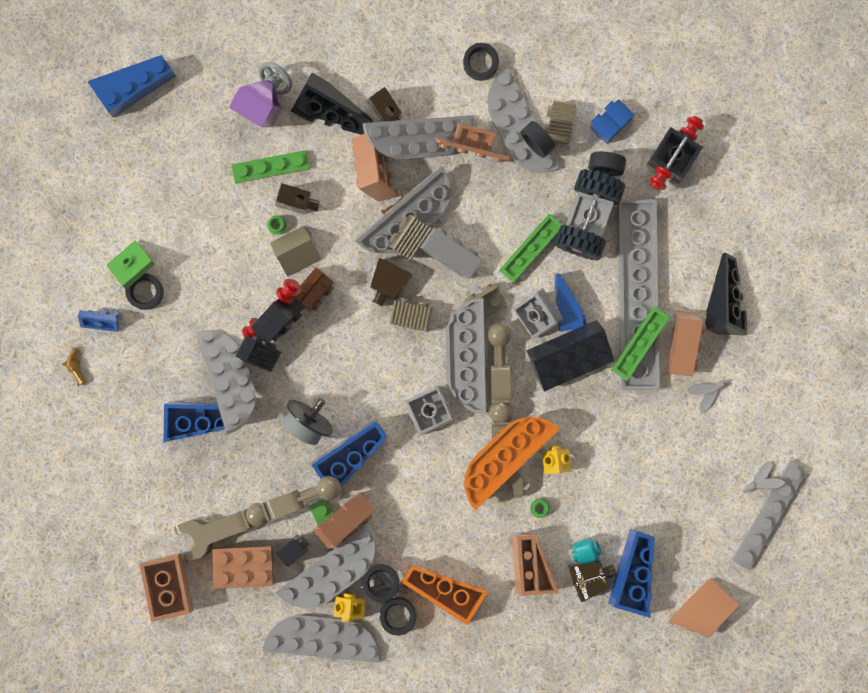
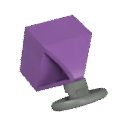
(260, 99)

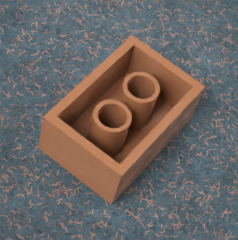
(243, 566)
(166, 587)

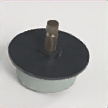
(306, 422)

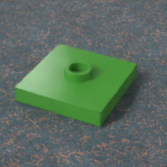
(130, 264)

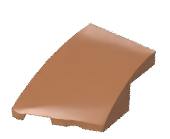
(705, 610)

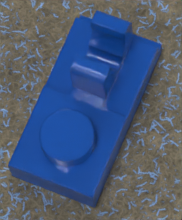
(99, 321)

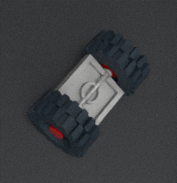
(590, 214)

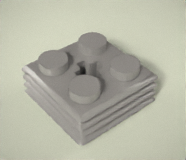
(537, 313)
(424, 422)

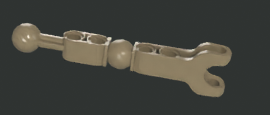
(500, 381)
(255, 516)

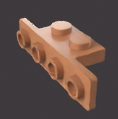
(473, 139)

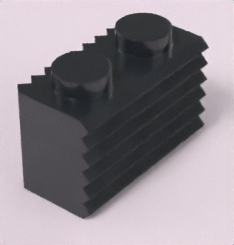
(258, 353)
(293, 550)

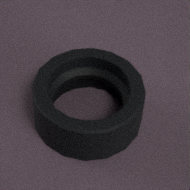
(476, 48)
(537, 139)
(607, 162)
(129, 292)
(366, 583)
(393, 630)

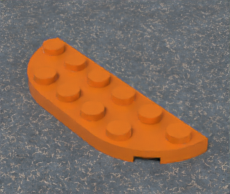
(504, 456)

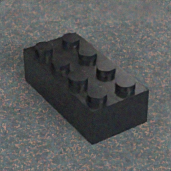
(570, 355)

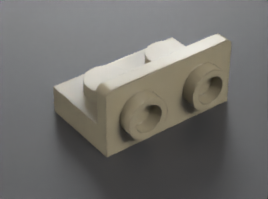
(492, 299)

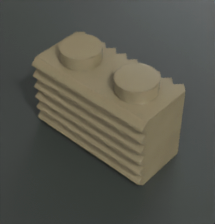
(561, 121)
(409, 237)
(411, 315)

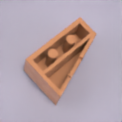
(372, 170)
(685, 343)
(344, 521)
(530, 567)

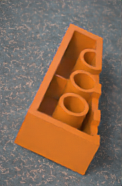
(446, 593)

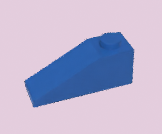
(568, 307)

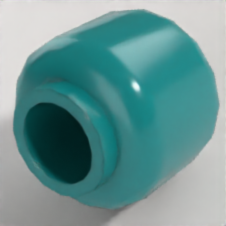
(586, 551)

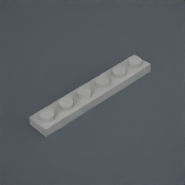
(769, 516)

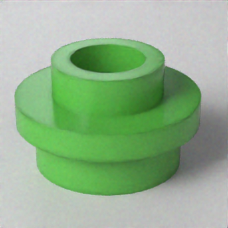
(272, 220)
(535, 503)

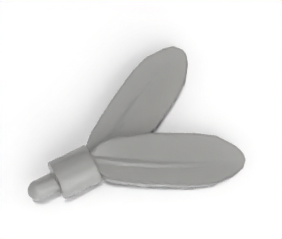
(710, 390)
(761, 482)

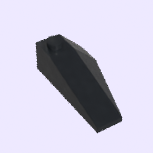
(325, 102)
(723, 309)

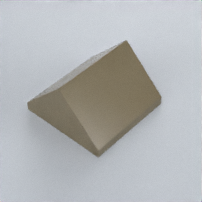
(295, 251)

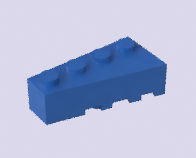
(131, 84)
(190, 419)
(350, 454)
(634, 575)

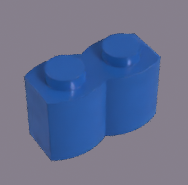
(611, 121)

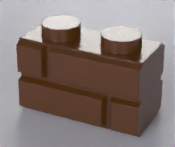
(314, 289)

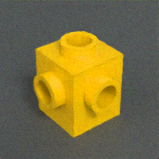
(556, 460)
(349, 607)

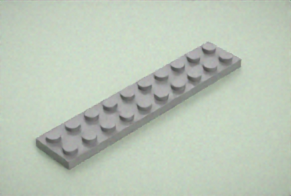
(638, 284)

